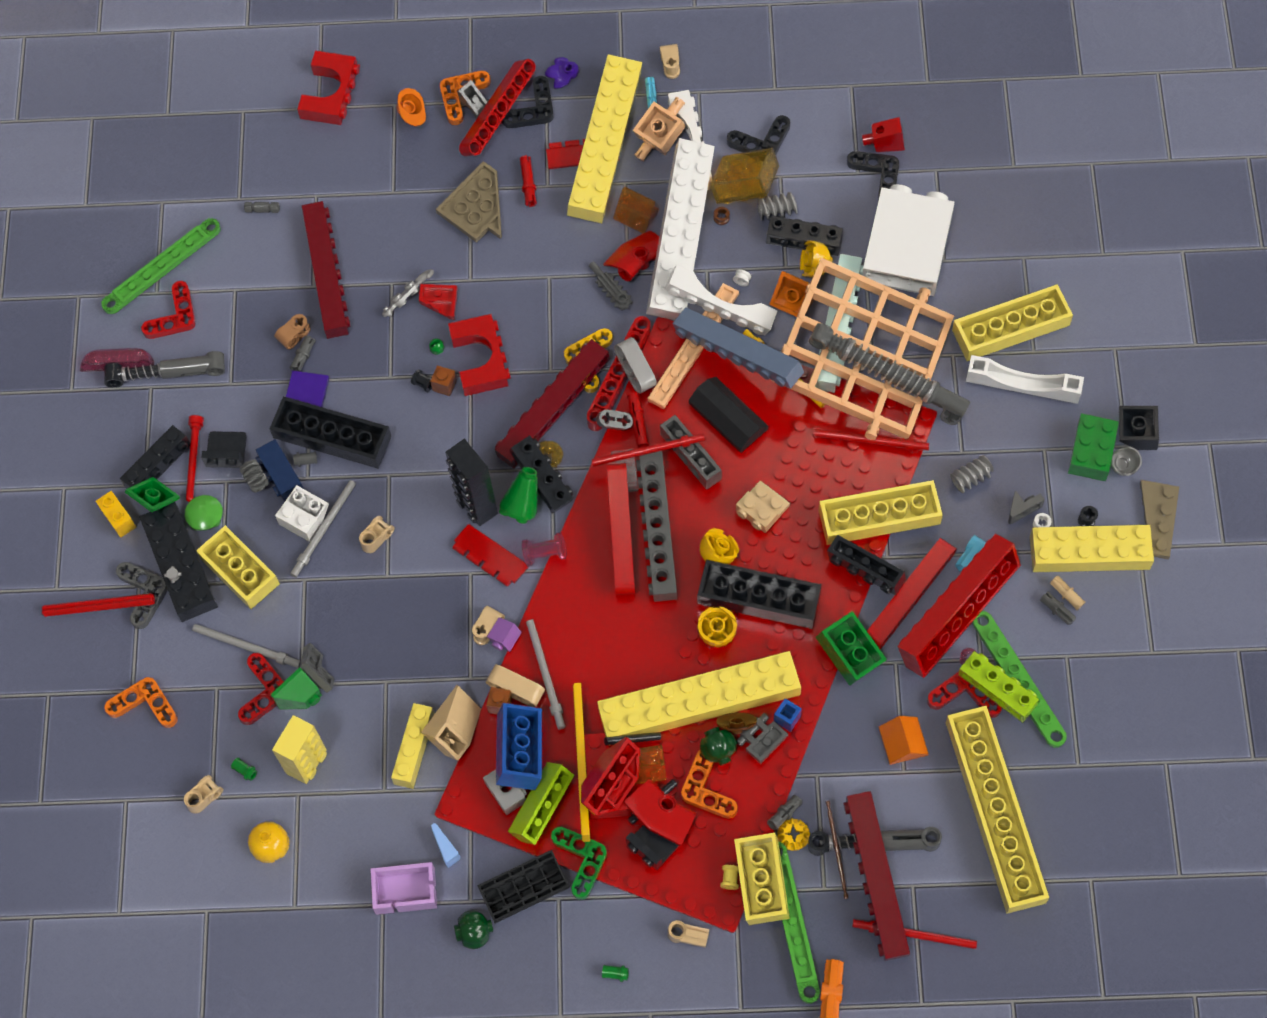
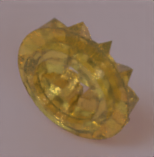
(552, 447)

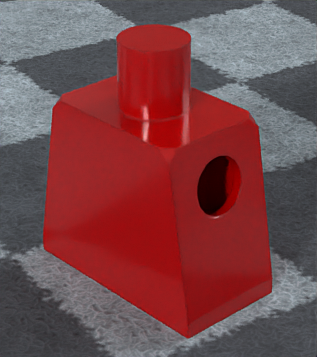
(886, 136)

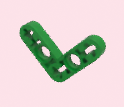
(586, 853)

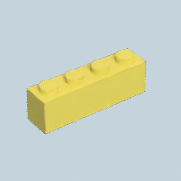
(412, 747)

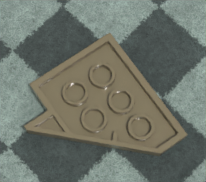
(475, 204)

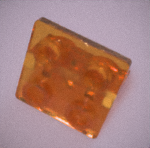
(635, 210)
(651, 764)

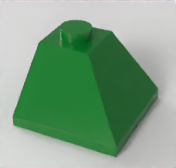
(152, 494)
(296, 692)

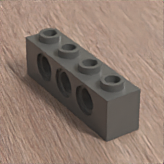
(693, 456)

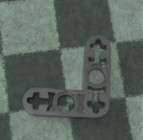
(148, 587)

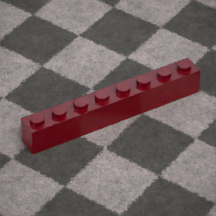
(325, 270)
(555, 399)
(877, 876)

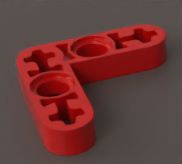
(177, 319)
(962, 686)
(266, 694)

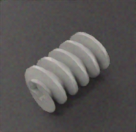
(776, 205)
(971, 473)

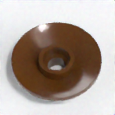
(736, 722)

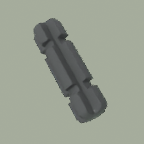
(262, 207)

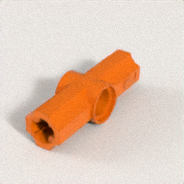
(831, 989)

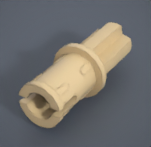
(1067, 593)

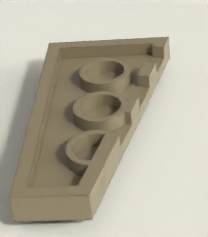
(1160, 513)

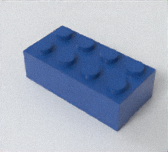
(519, 746)

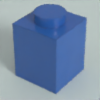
(787, 715)

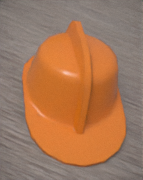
(411, 107)

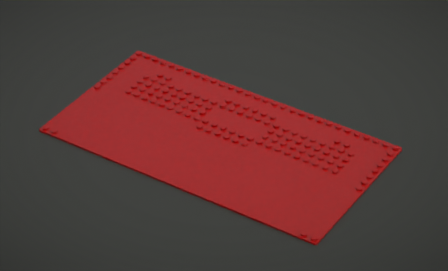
(636, 643)

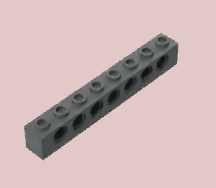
(667, 589)

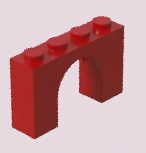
(333, 107)
(481, 331)

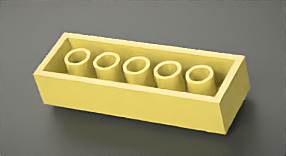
(1012, 322)
(881, 512)
(1091, 548)

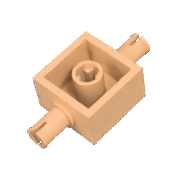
(661, 118)

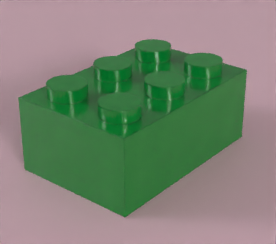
(1093, 447)
(850, 648)

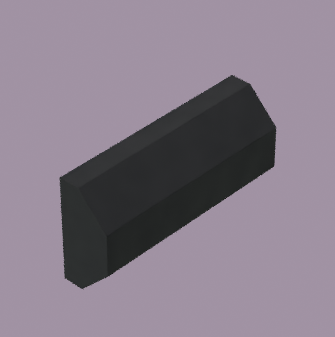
(727, 413)
(523, 886)

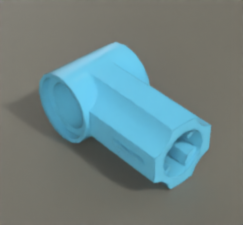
(974, 546)

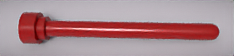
(195, 423)

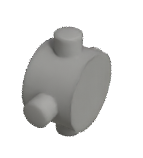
(172, 574)

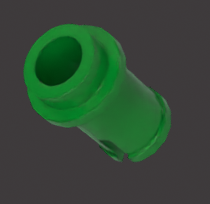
(244, 769)
(614, 972)

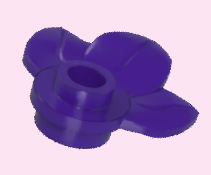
(560, 72)

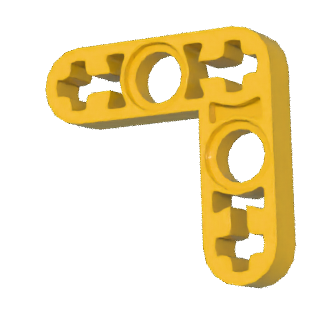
(602, 342)

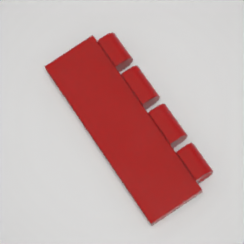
(564, 156)
(493, 555)

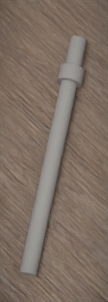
(303, 559)
(281, 658)
(555, 708)

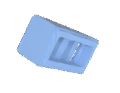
(449, 853)

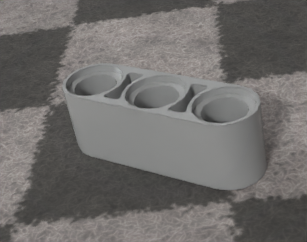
(635, 365)

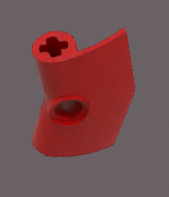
(634, 255)
(647, 807)

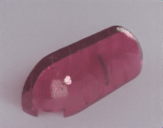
(127, 357)

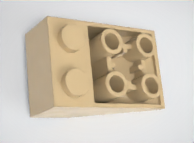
(453, 724)

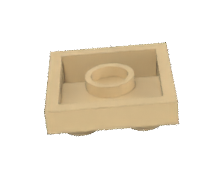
(761, 507)

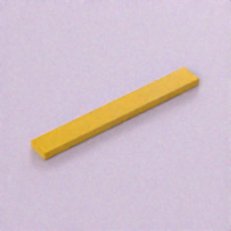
(581, 760)

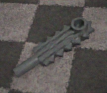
(612, 288)

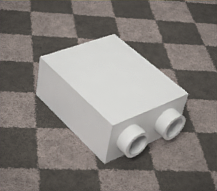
(908, 239)

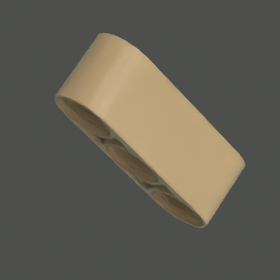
(520, 687)

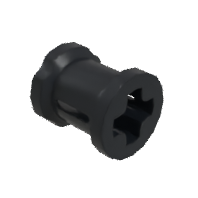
(421, 380)
(1087, 511)

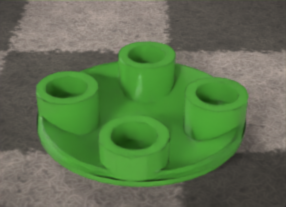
(203, 513)

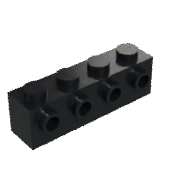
(797, 232)
(157, 458)
(550, 486)
(867, 565)

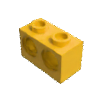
(115, 514)

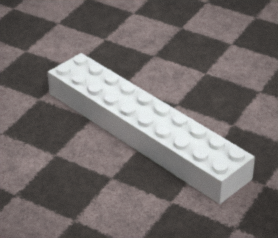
(680, 223)

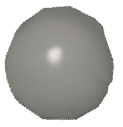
(1126, 461)

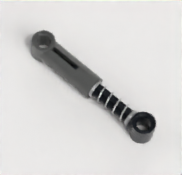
(209, 364)
(893, 840)

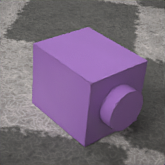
(504, 635)

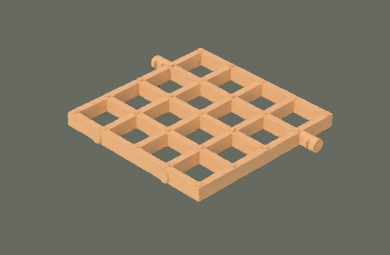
(875, 320)

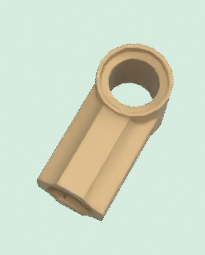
(691, 934)

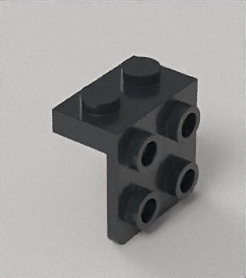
(225, 449)
(651, 847)

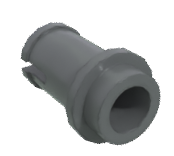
(305, 458)

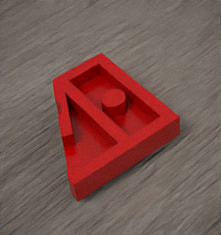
(439, 298)

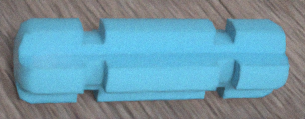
(650, 90)

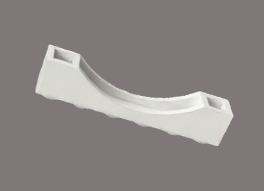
(689, 118)
(686, 285)
(1058, 387)

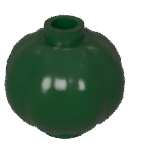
(718, 746)
(473, 929)

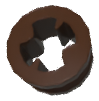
(721, 210)

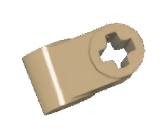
(670, 60)
(376, 531)
(484, 624)
(203, 793)

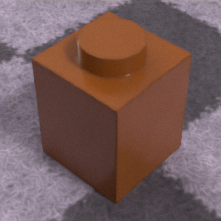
(443, 380)
(496, 698)

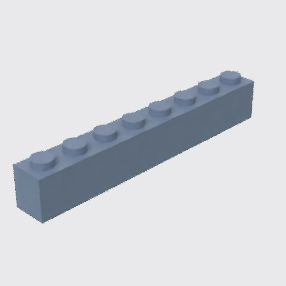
(738, 348)

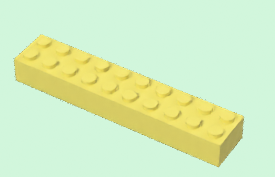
(604, 139)
(701, 697)
(997, 810)

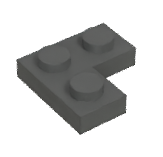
(311, 665)

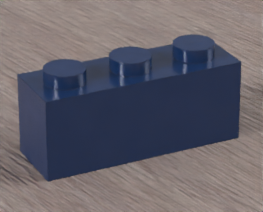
(277, 469)

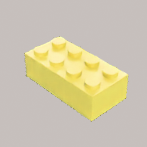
(238, 567)
(300, 750)
(761, 879)

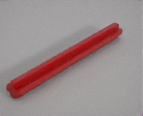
(98, 604)

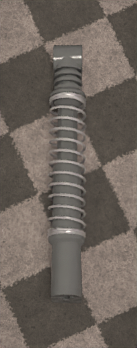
(930, 392)

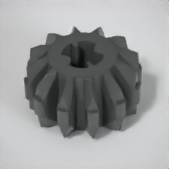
(254, 475)

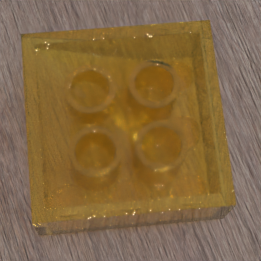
(744, 176)

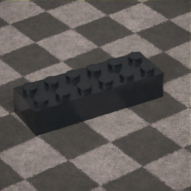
(330, 432)
(471, 482)
(174, 547)
(759, 594)

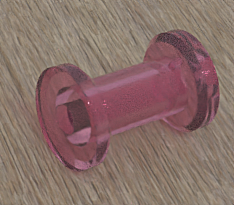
(544, 549)

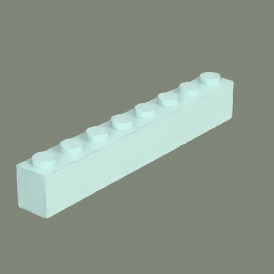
(827, 380)

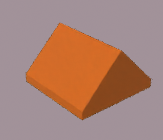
(789, 294)
(903, 739)

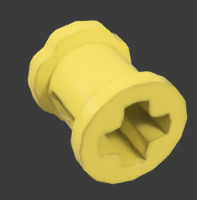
(730, 877)

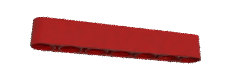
(521, 73)
(616, 381)
(620, 529)
(911, 592)

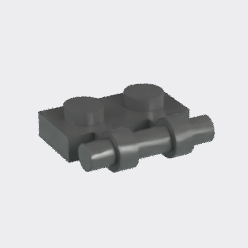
(766, 742)

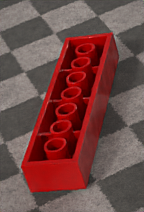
(959, 605)

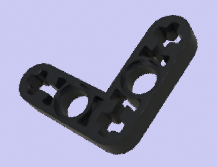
(540, 108)
(767, 143)
(882, 166)

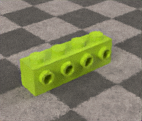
(998, 686)
(541, 803)

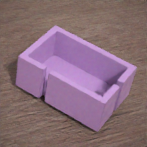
(403, 888)

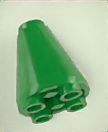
(521, 497)

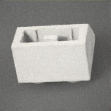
(302, 513)

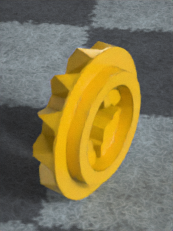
(800, 841)

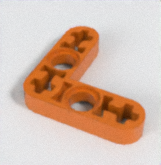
(454, 83)
(142, 695)
(701, 793)

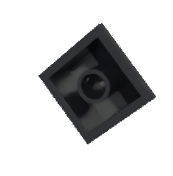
(1139, 427)

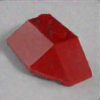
(611, 778)

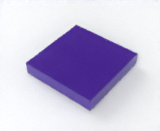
(308, 387)

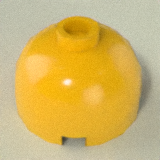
(811, 256)
(718, 547)
(717, 626)
(268, 842)

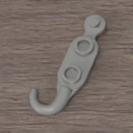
(410, 289)

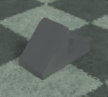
(472, 98)
(1023, 508)

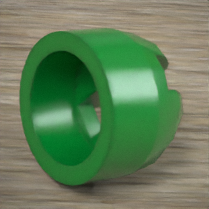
(438, 346)

